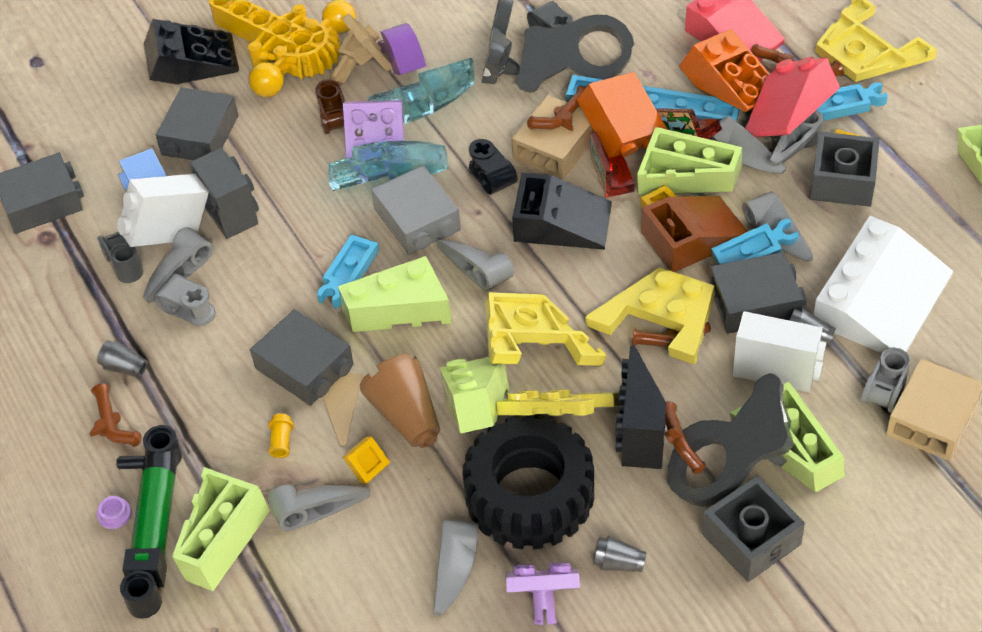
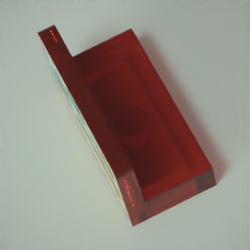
(686, 122)
(612, 172)

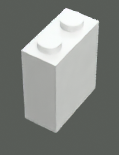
(161, 208)
(778, 348)

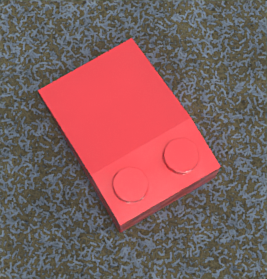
(713, 17)
(791, 96)

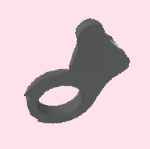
(500, 46)
(556, 48)
(753, 435)

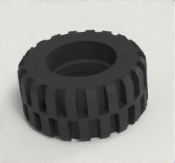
(529, 518)

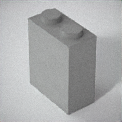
(416, 209)

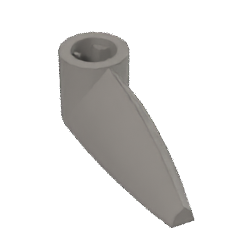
(803, 136)
(753, 151)
(770, 210)
(187, 256)
(477, 264)
(308, 505)
(455, 561)

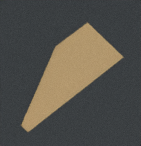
(341, 404)

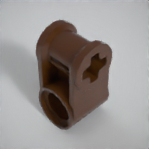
(330, 105)

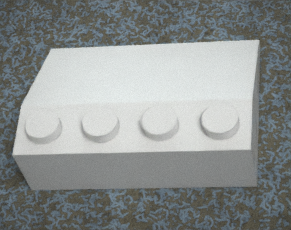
(882, 288)

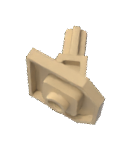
(358, 49)

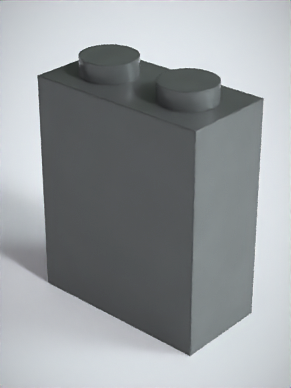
(196, 124)
(39, 192)
(756, 286)
(302, 357)

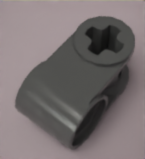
(548, 16)
(121, 257)

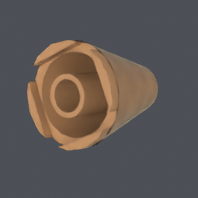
(403, 399)

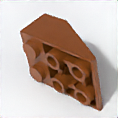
(688, 227)

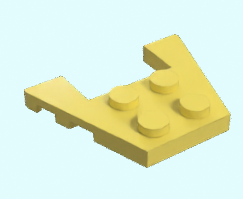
(864, 52)
(666, 301)
(532, 319)
(555, 402)

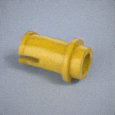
(280, 435)

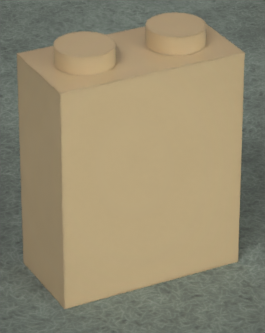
(552, 149)
(935, 409)

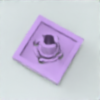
(374, 129)
(542, 585)

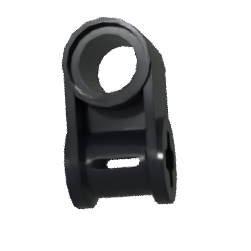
(490, 167)

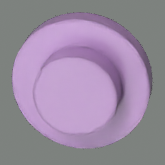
(113, 512)

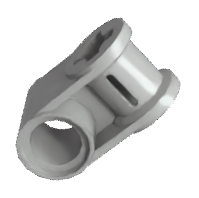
(185, 300)
(886, 384)

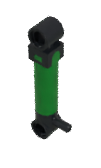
(144, 561)

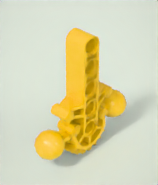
(292, 40)

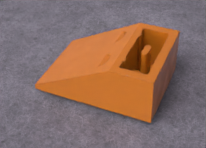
(726, 70)

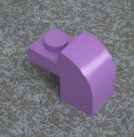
(402, 49)

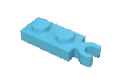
(852, 100)
(755, 243)
(347, 267)

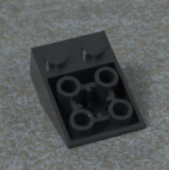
(187, 52)
(559, 213)
(640, 416)

